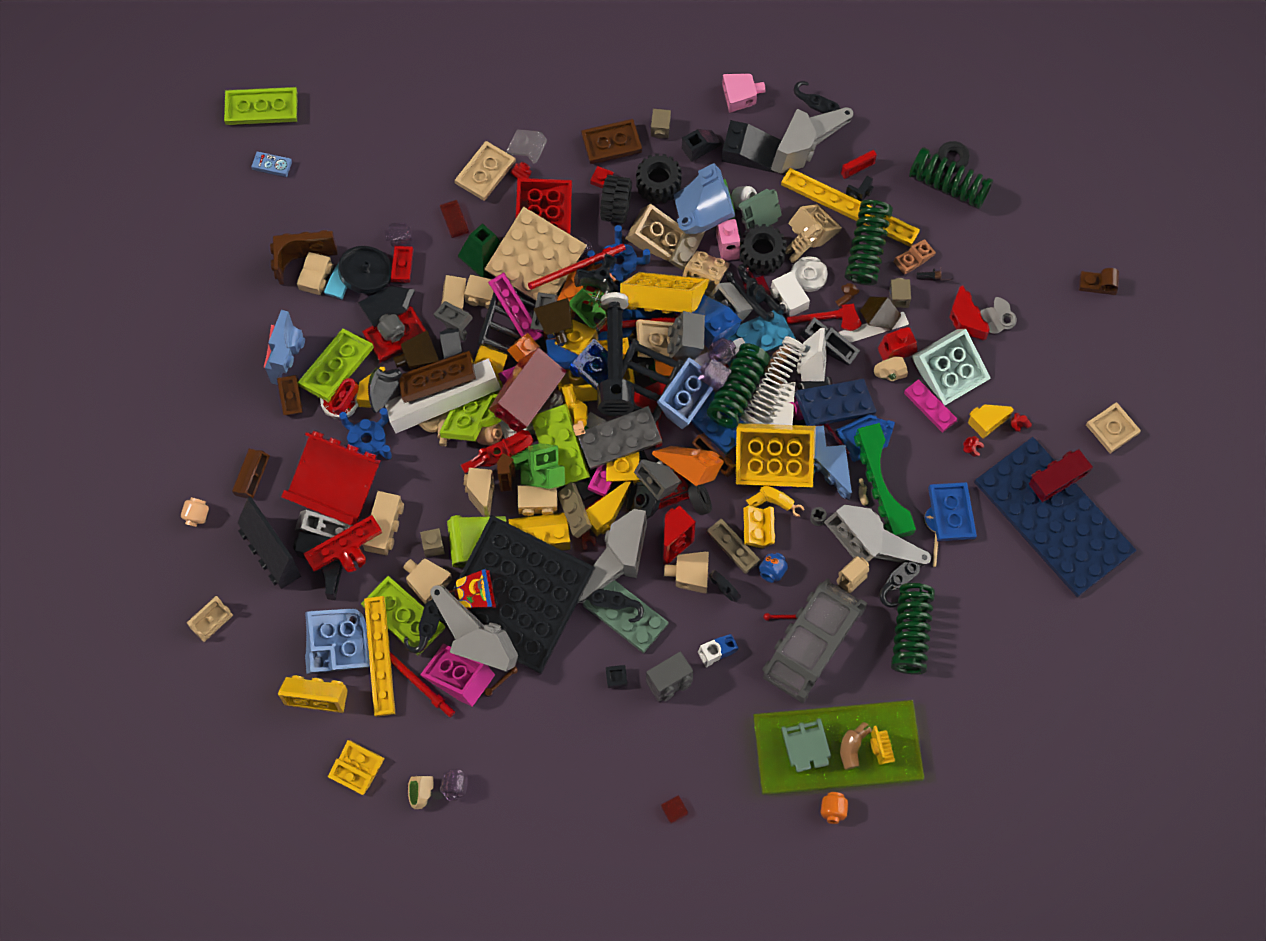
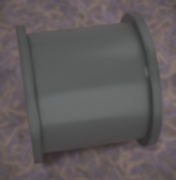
(815, 520)

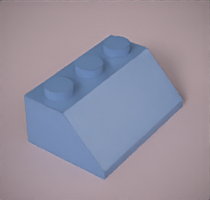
(684, 394)

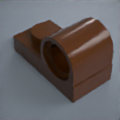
(1103, 282)
(290, 394)

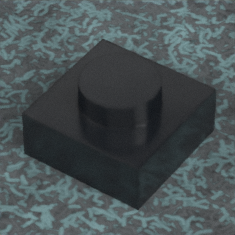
(616, 676)

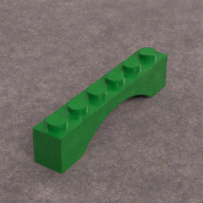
(896, 517)

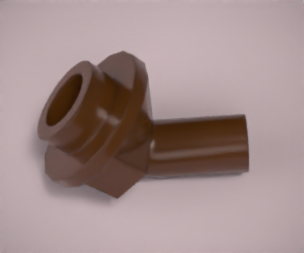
(850, 291)

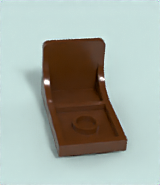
(294, 246)

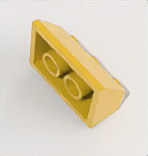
(548, 528)
(313, 694)

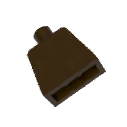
(556, 320)
(417, 352)

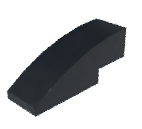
(836, 344)

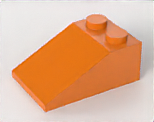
(693, 464)

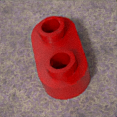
(343, 395)

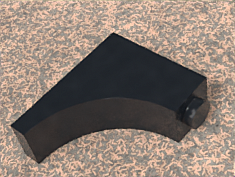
(331, 571)

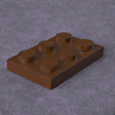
(611, 141)

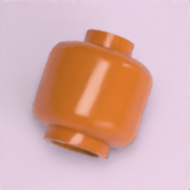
(834, 807)

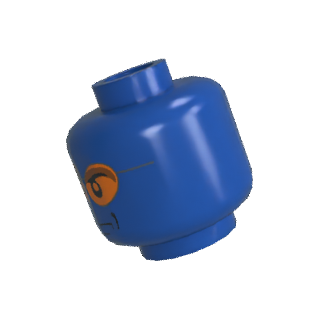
(773, 567)

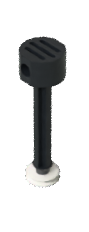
(615, 395)

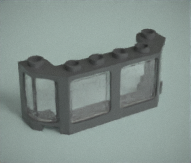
(812, 639)

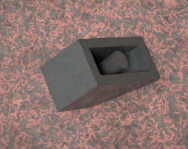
(657, 478)

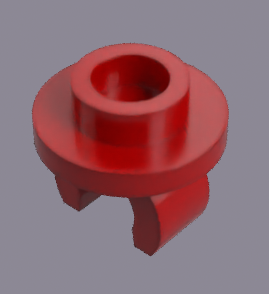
(970, 446)

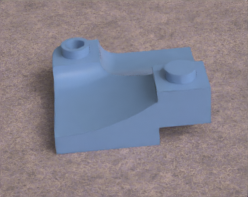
(704, 202)
(284, 343)
(335, 642)

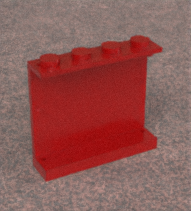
(332, 478)

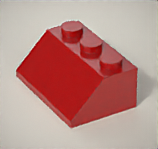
(678, 533)

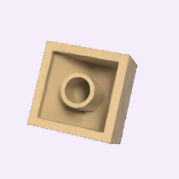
(814, 214)
(480, 489)

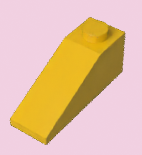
(605, 511)

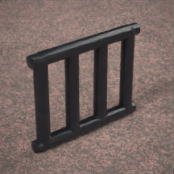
(488, 323)
(627, 363)

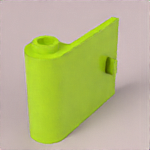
(463, 536)

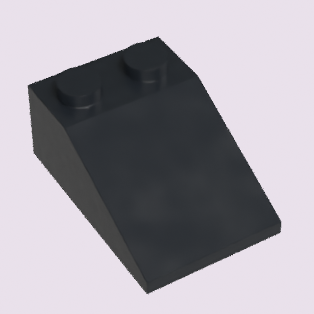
(749, 146)

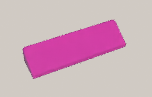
(513, 306)

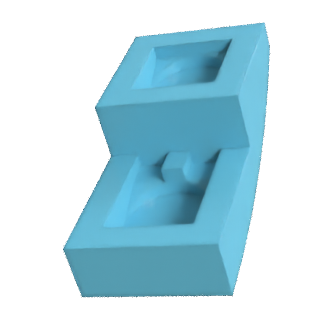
(335, 286)

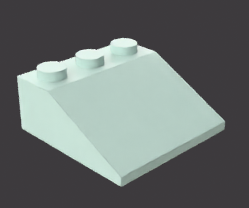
(951, 366)

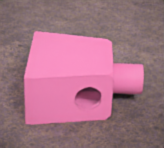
(741, 91)
(727, 235)

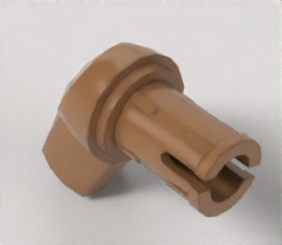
(777, 366)
(850, 745)

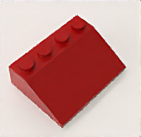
(547, 199)

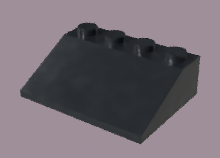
(267, 545)

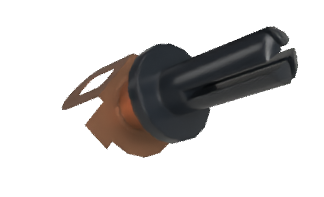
(935, 274)

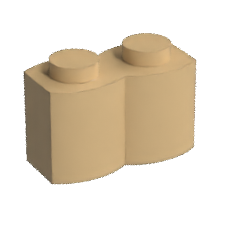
(314, 273)
(853, 574)

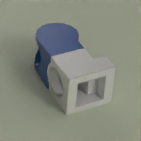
(717, 649)

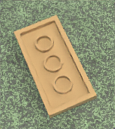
(655, 336)

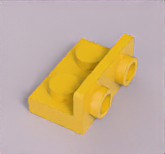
(759, 526)

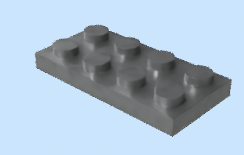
(619, 437)

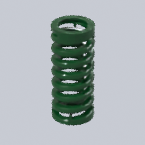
(974, 200)
(872, 242)
(738, 366)
(917, 628)

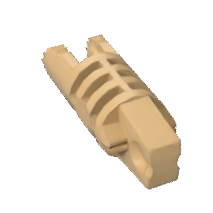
(803, 241)

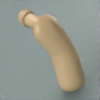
(862, 493)

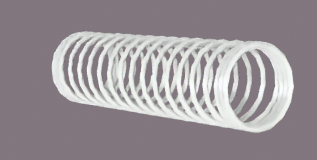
(794, 344)

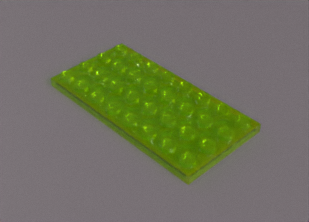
(895, 717)

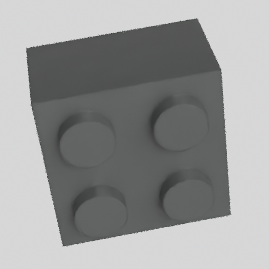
(686, 336)
(669, 677)

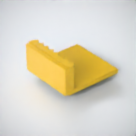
(579, 337)
(495, 356)
(623, 469)
(881, 746)

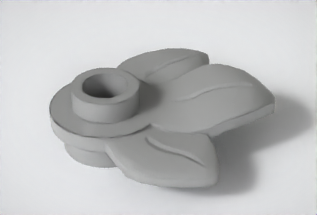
(995, 316)
(554, 400)

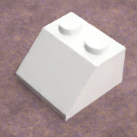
(813, 359)

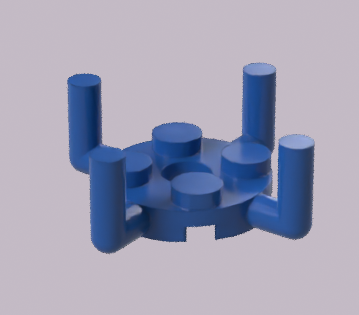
(629, 256)
(370, 428)

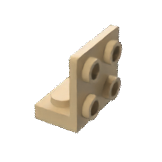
(707, 267)

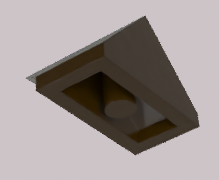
(880, 312)

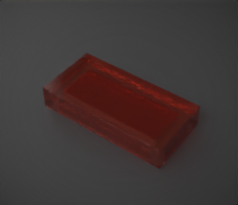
(454, 219)

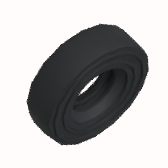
(955, 146)
(700, 498)

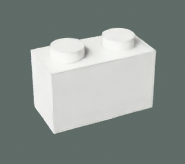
(790, 293)

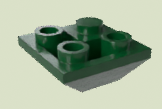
(479, 250)

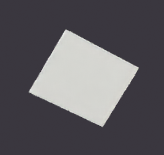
(782, 411)

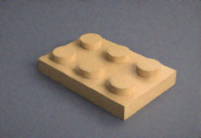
(485, 170)

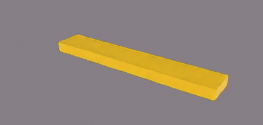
(379, 656)

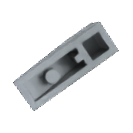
(318, 524)

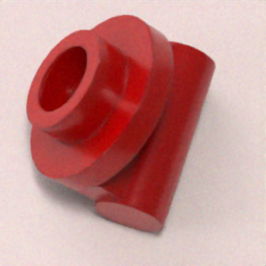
(521, 170)
(1020, 421)

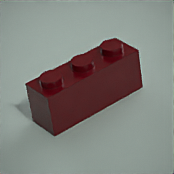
(1060, 475)

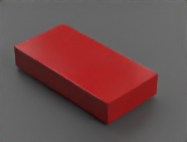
(858, 164)

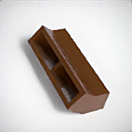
(703, 438)
(506, 472)
(250, 473)

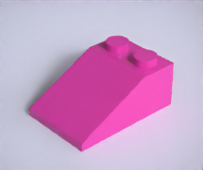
(458, 675)

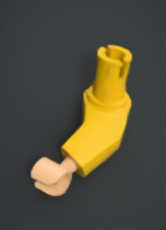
(577, 409)
(774, 496)

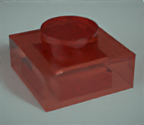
(674, 809)

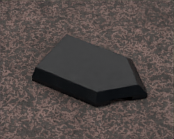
(387, 301)

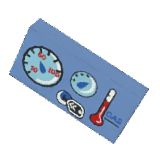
(271, 164)

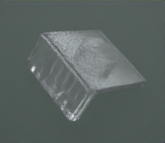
(528, 144)

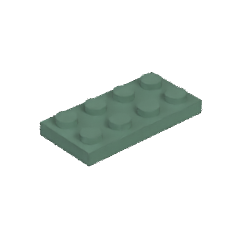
(639, 634)

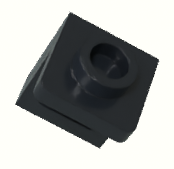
(865, 189)

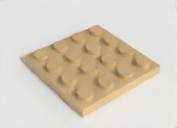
(533, 251)

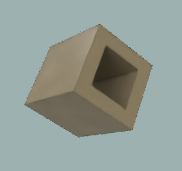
(660, 123)
(900, 292)
(432, 543)

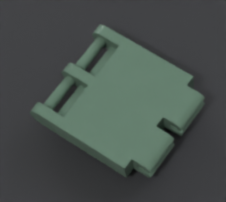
(760, 209)
(806, 745)

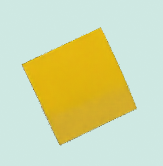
(356, 767)

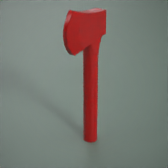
(847, 313)

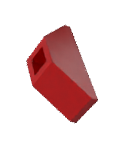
(968, 316)

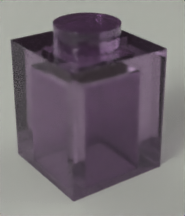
(714, 374)

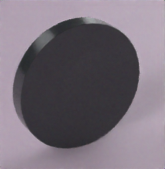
(365, 269)

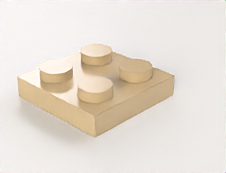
(1113, 427)

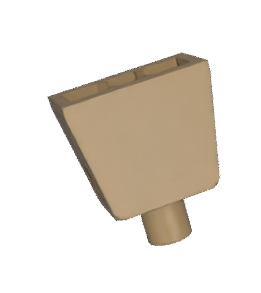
(690, 571)
(424, 577)

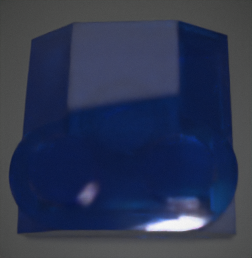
(591, 364)

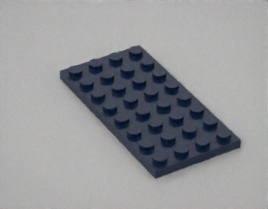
(1064, 529)

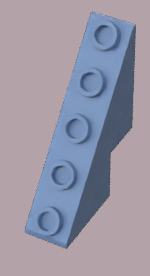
(832, 464)

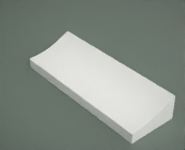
(409, 414)

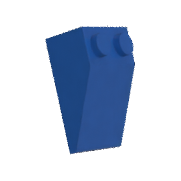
(719, 320)

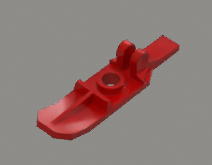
(508, 446)

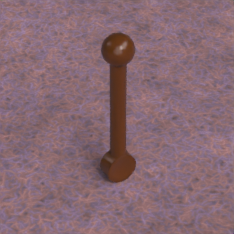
(489, 691)

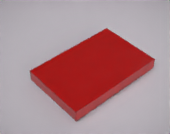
(387, 349)

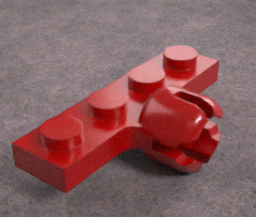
(344, 546)

